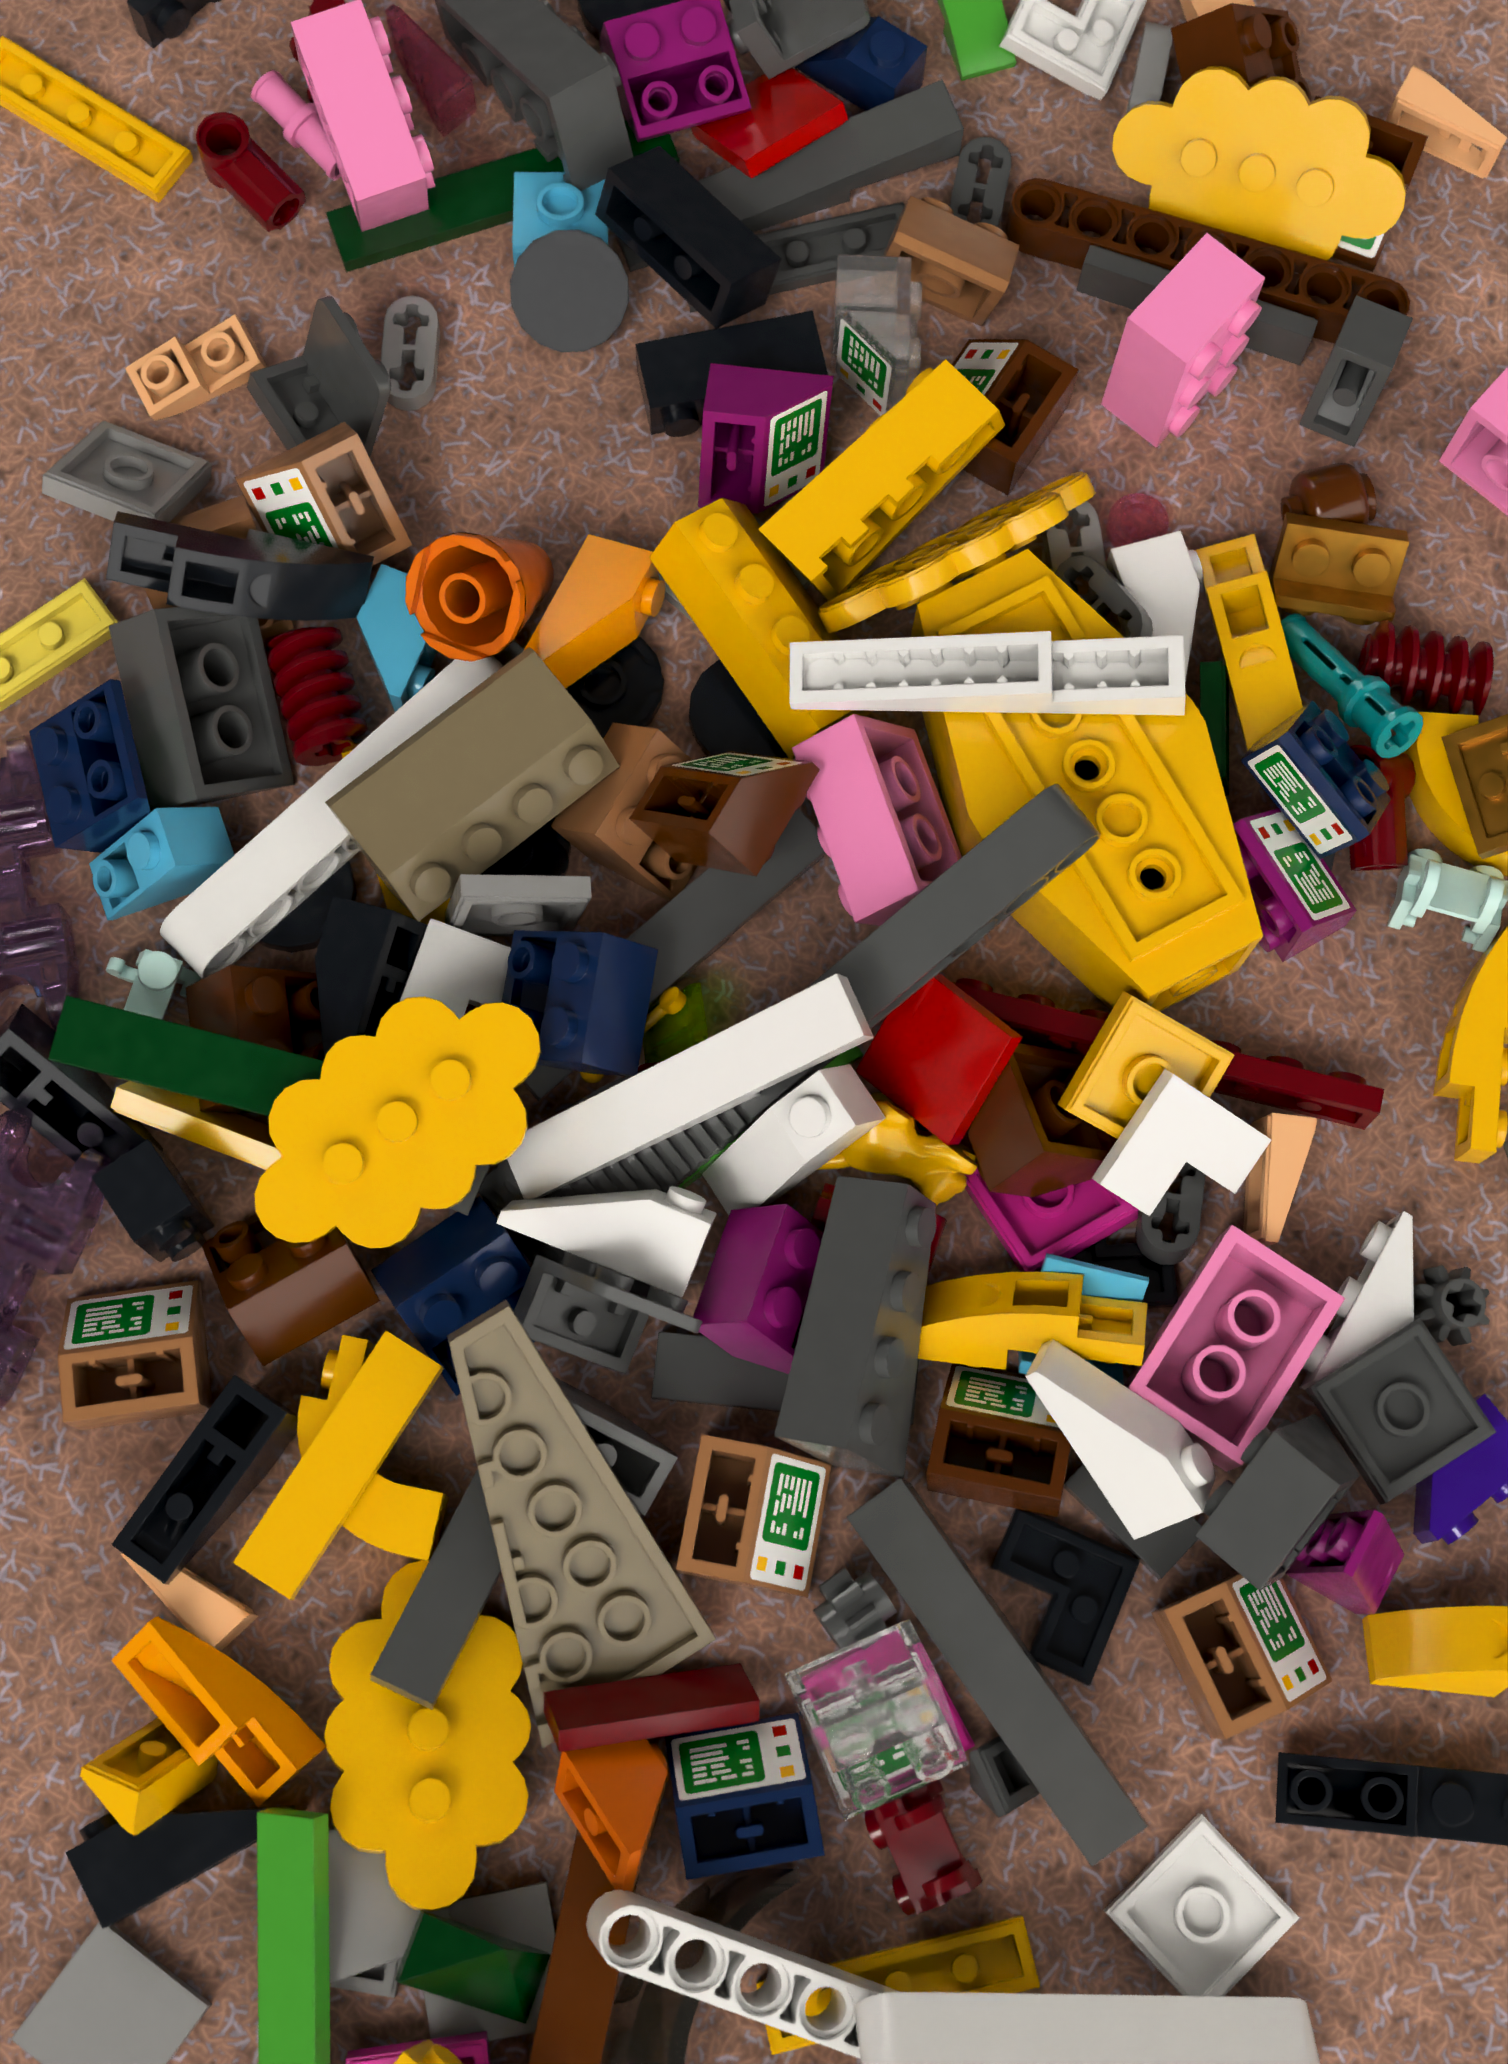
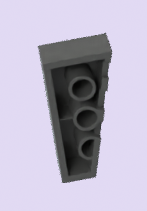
(545, 77)
(862, 1329)

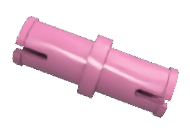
(297, 118)

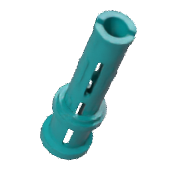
(1361, 698)

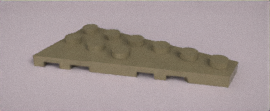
(574, 1553)

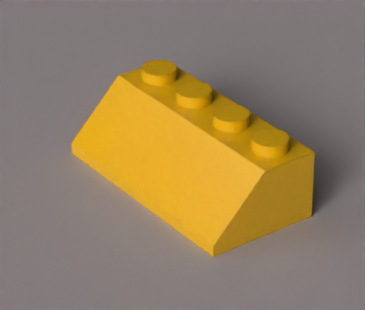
(746, 610)

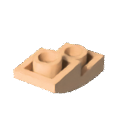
(187, 375)

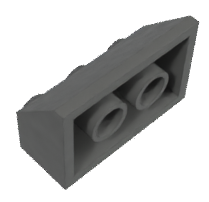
(200, 706)

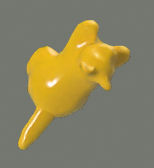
(905, 1151)

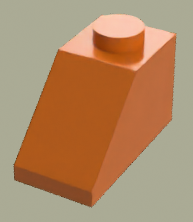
(614, 1802)

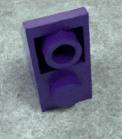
(1453, 1492)

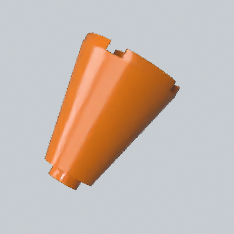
(476, 592)

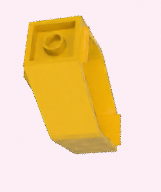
(1151, 802)

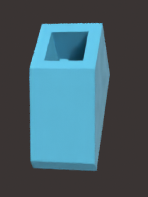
(395, 638)
(161, 859)

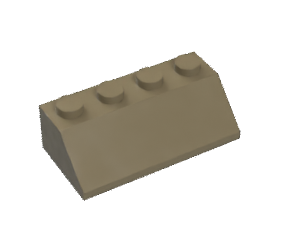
(473, 783)

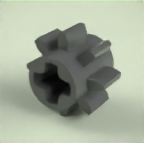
(1450, 1304)
(853, 1608)

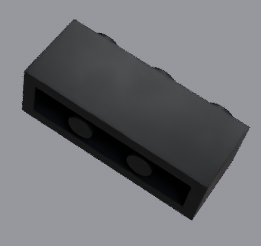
(687, 236)
(677, 368)

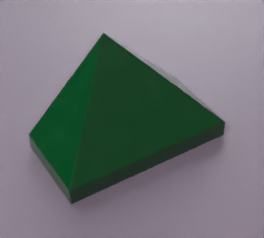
(472, 1967)

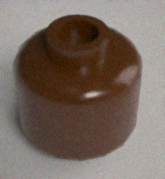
(1332, 493)

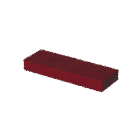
(650, 1707)

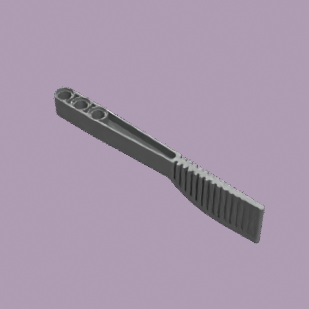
(883, 973)

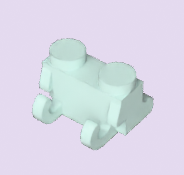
(1453, 891)
(152, 981)

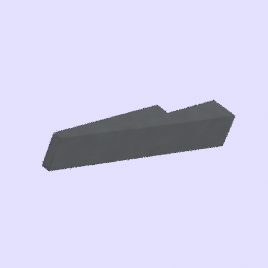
(862, 151)
(707, 916)
(998, 1671)

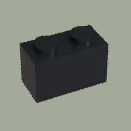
(154, 1203)

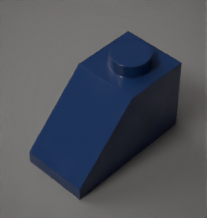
(870, 65)

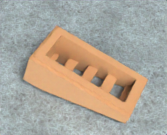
(1448, 122)
(1276, 1174)
(200, 1606)

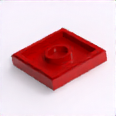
(783, 119)
(939, 1057)

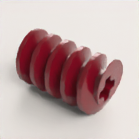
(1429, 666)
(314, 694)

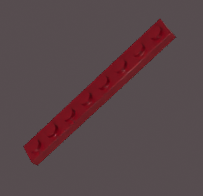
(1270, 1082)

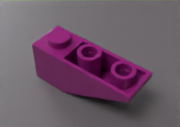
(1350, 1560)

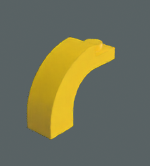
(1436, 791)
(388, 1513)

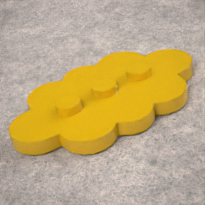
(1261, 162)
(956, 552)
(397, 1122)
(422, 1778)

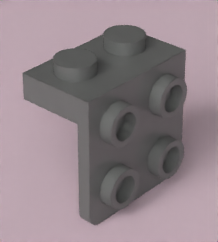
(790, 31)
(326, 385)
(593, 1310)

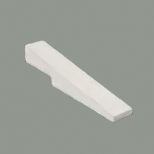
(991, 674)
(691, 1086)

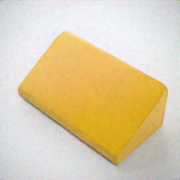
(146, 1776)

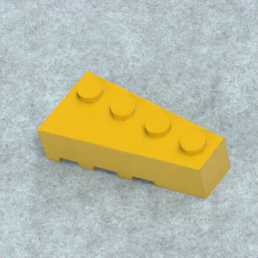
(883, 480)

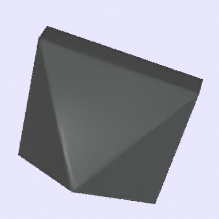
(999, 1778)

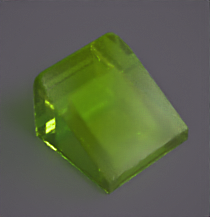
(677, 1031)

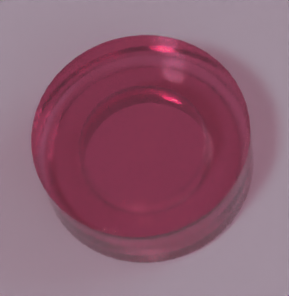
(1136, 519)

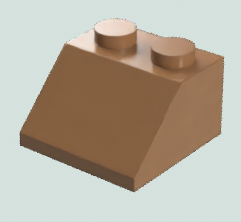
(959, 263)

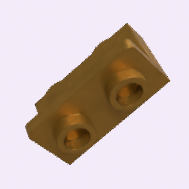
(1337, 568)
(1481, 776)

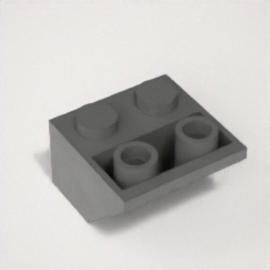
(1278, 1499)

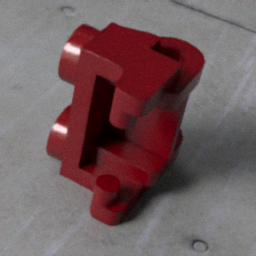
(922, 1849)

